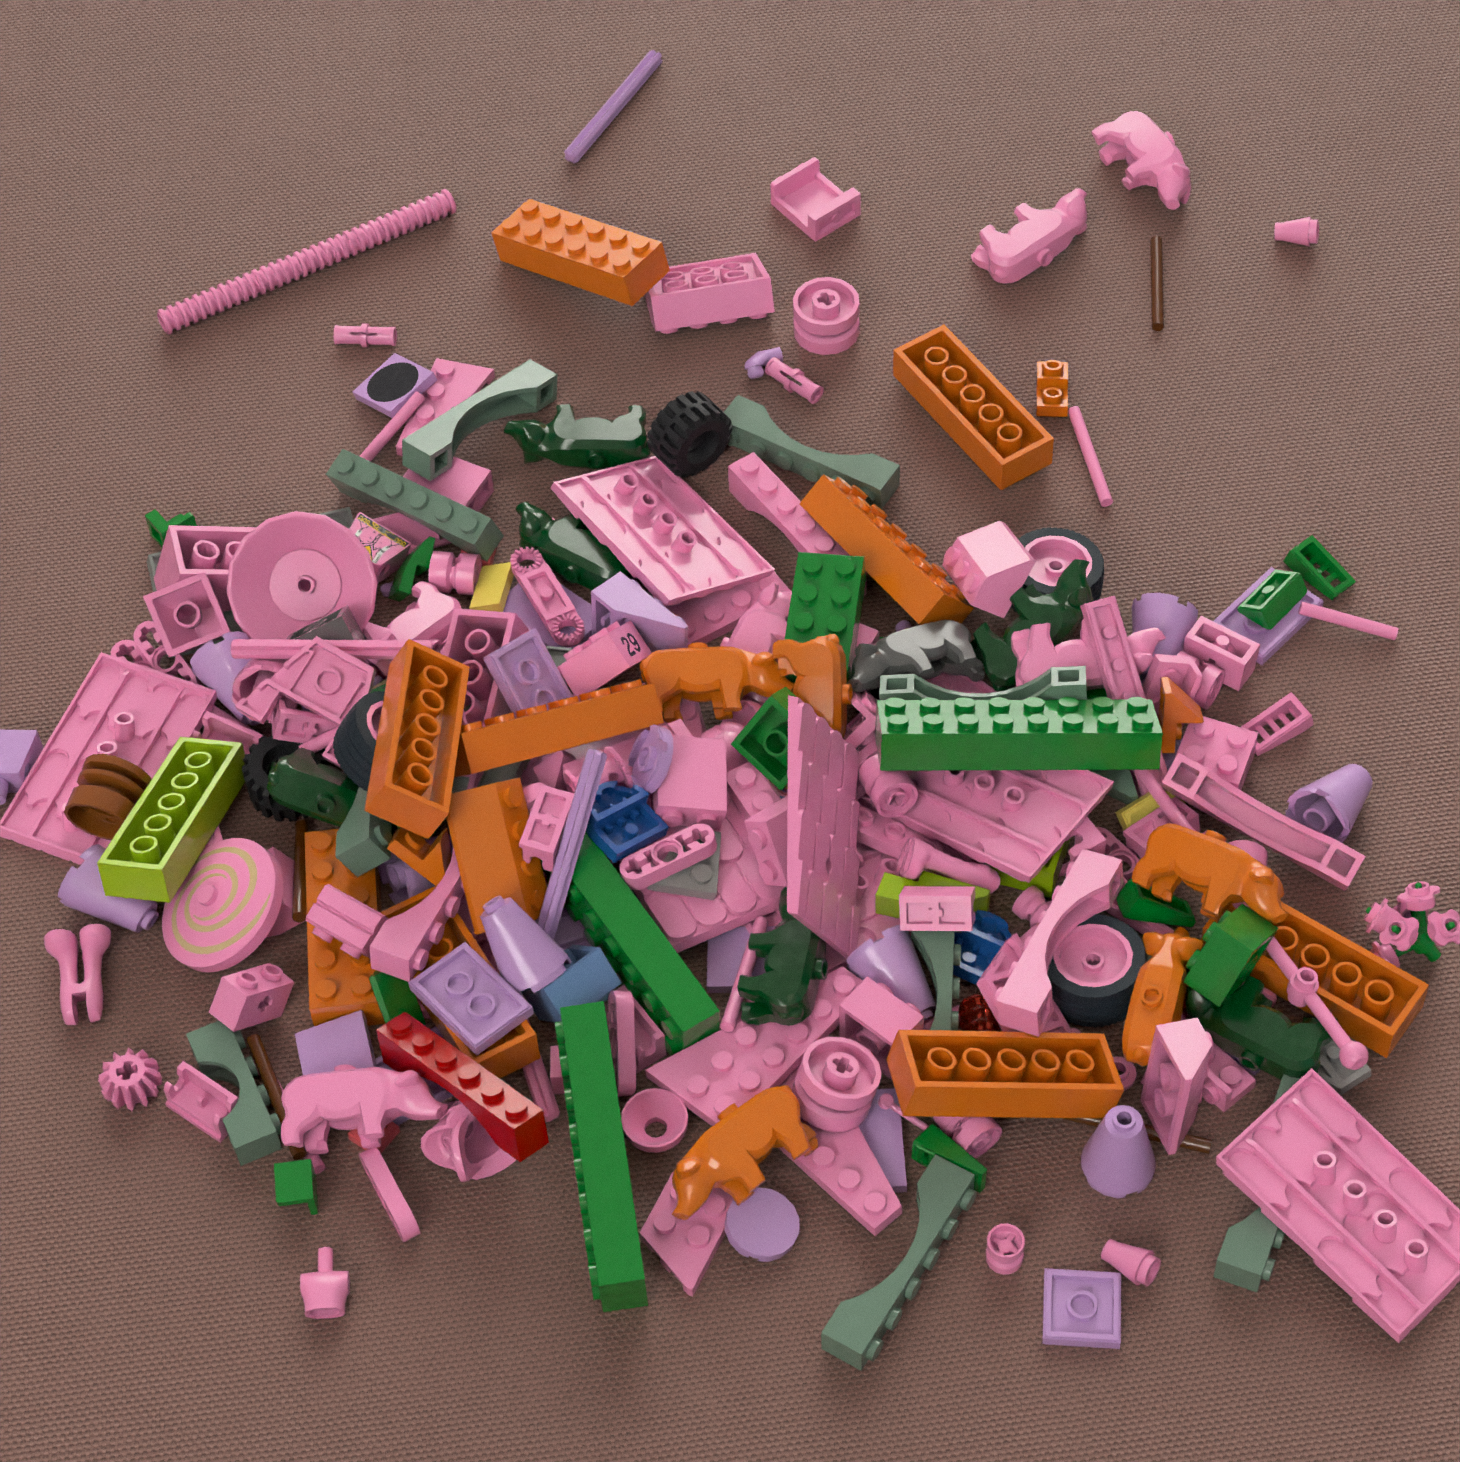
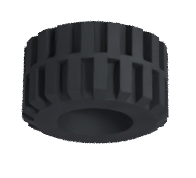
(689, 434)
(256, 773)

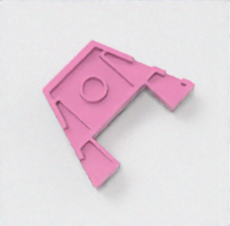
(317, 679)

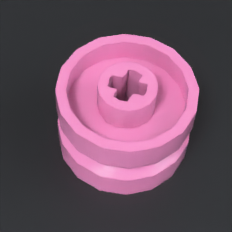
(826, 315)
(836, 1083)

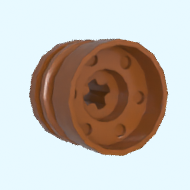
(105, 794)

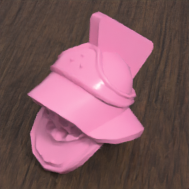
(463, 1145)

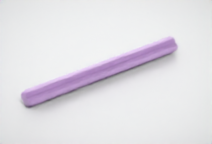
(613, 106)
(571, 841)

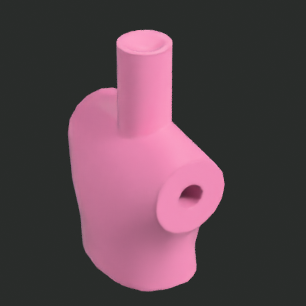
(325, 1290)

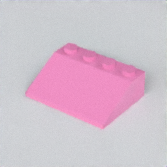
(710, 293)

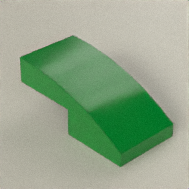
(414, 564)

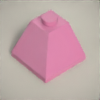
(187, 614)

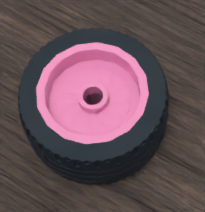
(1053, 553)
(357, 738)
(1096, 971)

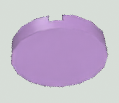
(651, 757)
(762, 1225)

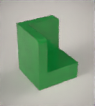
(158, 525)
(296, 1184)

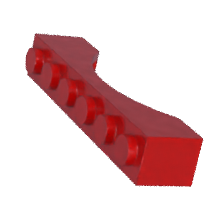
(504, 1113)

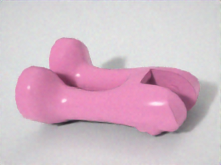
(921, 856)
(64, 948)

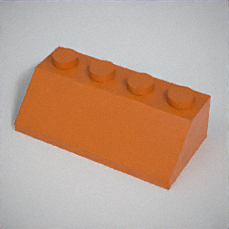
(486, 839)

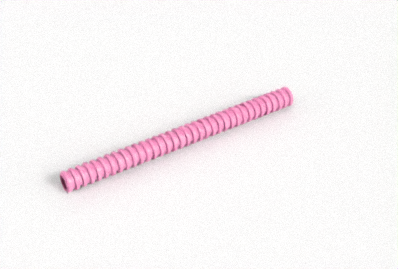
(306, 261)

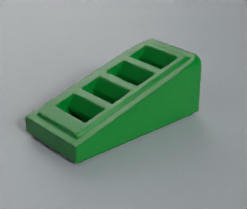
(1318, 554)
(1142, 905)
(935, 1141)

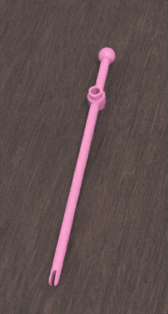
(1302, 981)

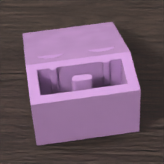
(625, 600)

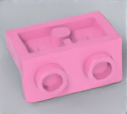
(1179, 669)
(1225, 1080)

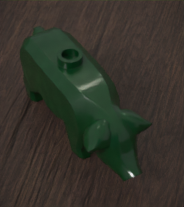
(583, 441)
(568, 547)
(1058, 608)
(312, 788)
(792, 976)
(1259, 1033)

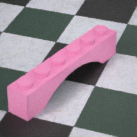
(767, 495)
(1279, 833)
(1087, 890)
(406, 939)

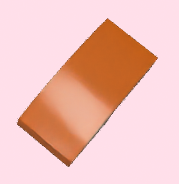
(1052, 388)

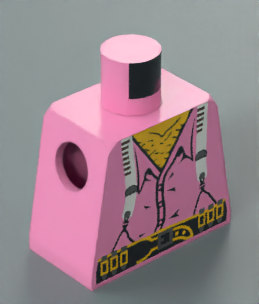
(385, 547)

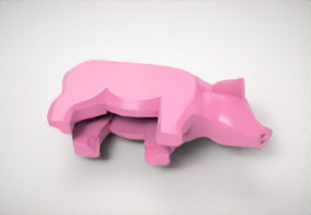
(1149, 154)
(1033, 240)
(422, 620)
(762, 627)
(1037, 653)
(353, 1100)

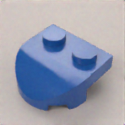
(623, 820)
(980, 945)

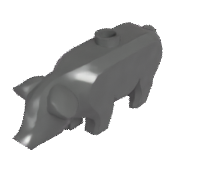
(917, 650)

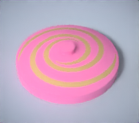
(224, 906)

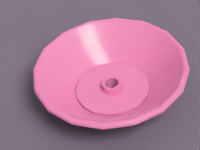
(281, 553)

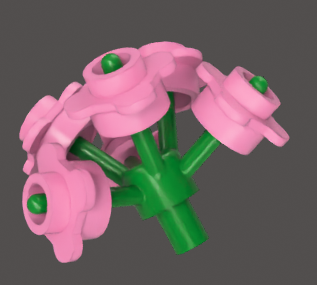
(1407, 924)

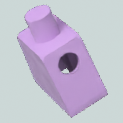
(17, 756)

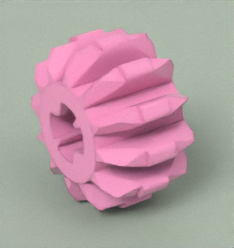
(130, 1079)

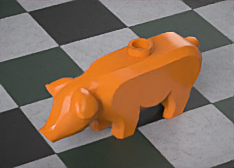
(712, 675)
(820, 676)
(1209, 867)
(1158, 991)
(736, 1145)

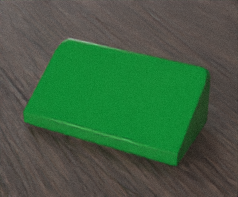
(1273, 598)
(394, 997)

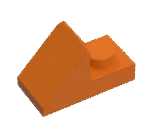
(1174, 709)
(426, 859)

